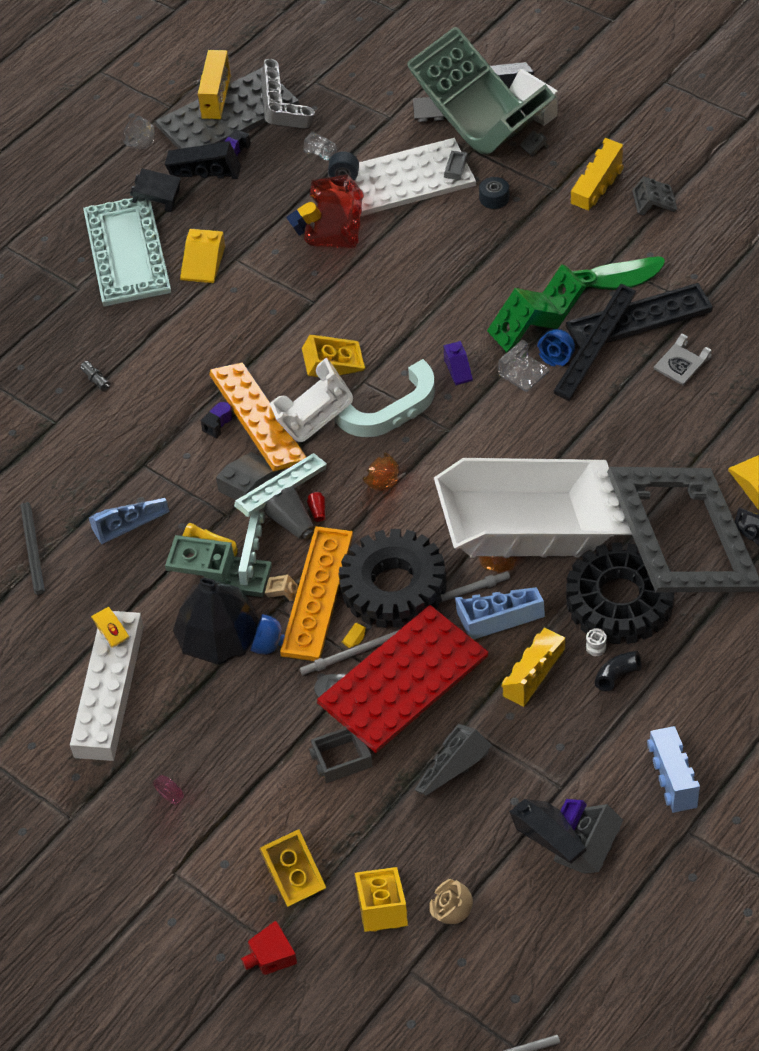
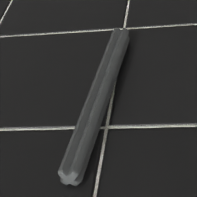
(32, 548)

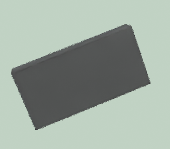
(455, 165)

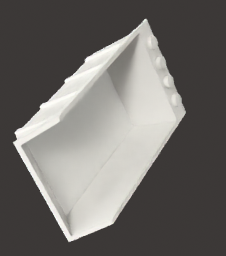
(529, 506)

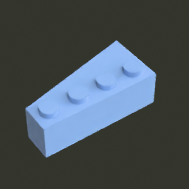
(499, 612)
(674, 769)

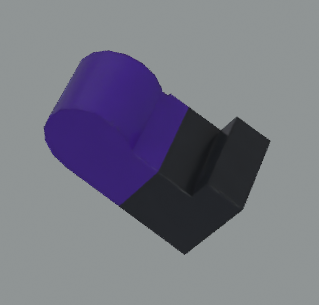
(239, 140)
(216, 418)

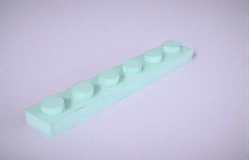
(291, 477)
(250, 545)

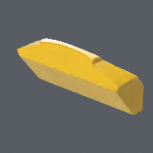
(354, 636)

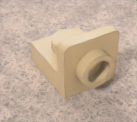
(281, 586)

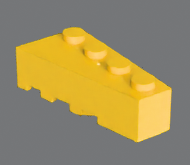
(598, 175)

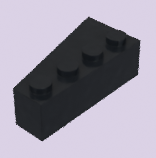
(204, 161)

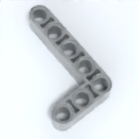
(276, 111)

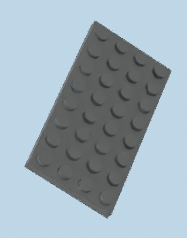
(241, 111)

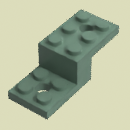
(215, 562)

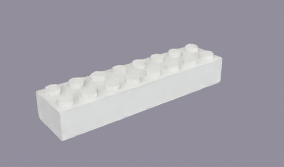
(106, 692)

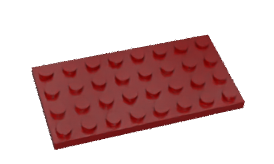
(402, 678)

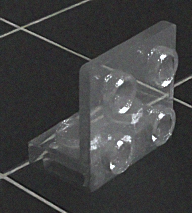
(520, 368)

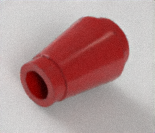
(316, 504)

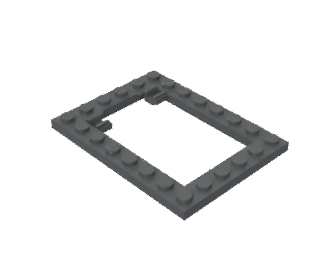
(630, 487)

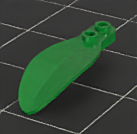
(627, 273)

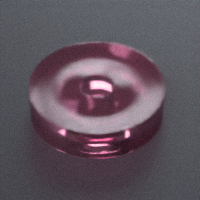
(168, 789)

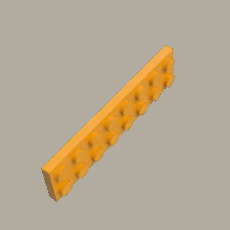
(257, 416)
(316, 594)

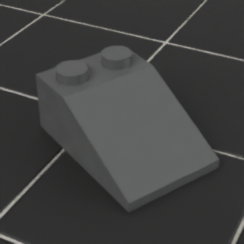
(244, 475)

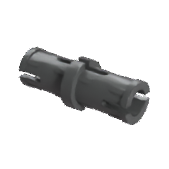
(95, 375)

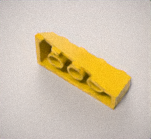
(533, 667)

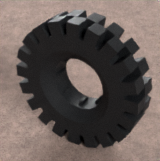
(385, 553)
(615, 619)

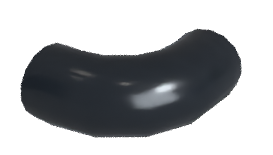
(615, 668)

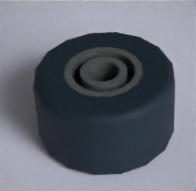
(343, 164)
(494, 192)

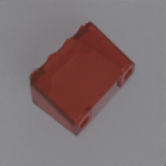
(340, 210)

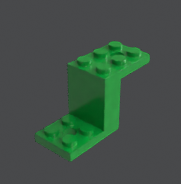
(536, 308)

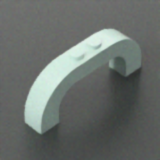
(397, 413)

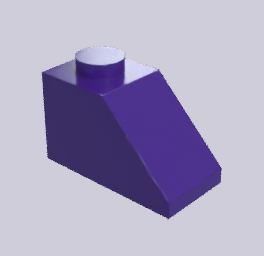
(457, 363)

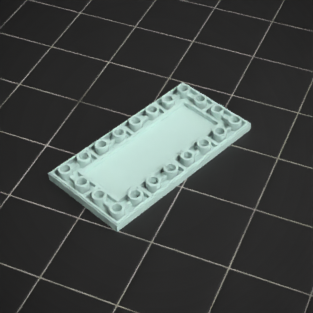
(126, 251)

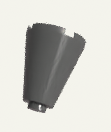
(290, 513)

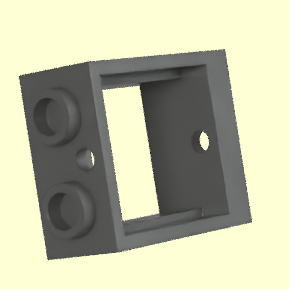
(348, 768)

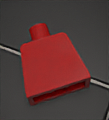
(269, 950)

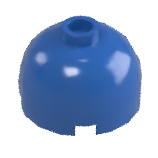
(556, 347)
(267, 635)

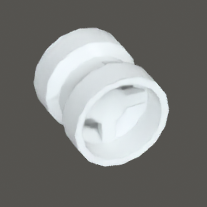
(596, 642)

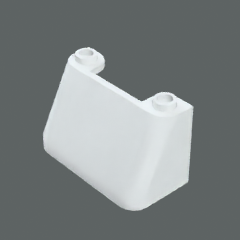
(315, 406)

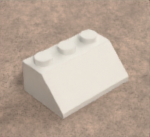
(525, 85)

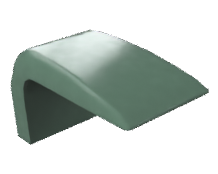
(473, 94)

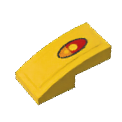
(110, 627)

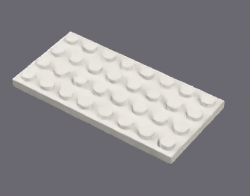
(409, 177)

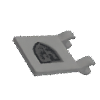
(680, 363)

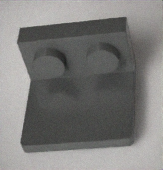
(652, 192)

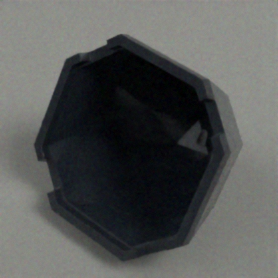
(215, 622)

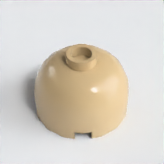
(451, 903)

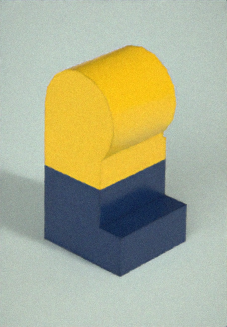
(303, 216)

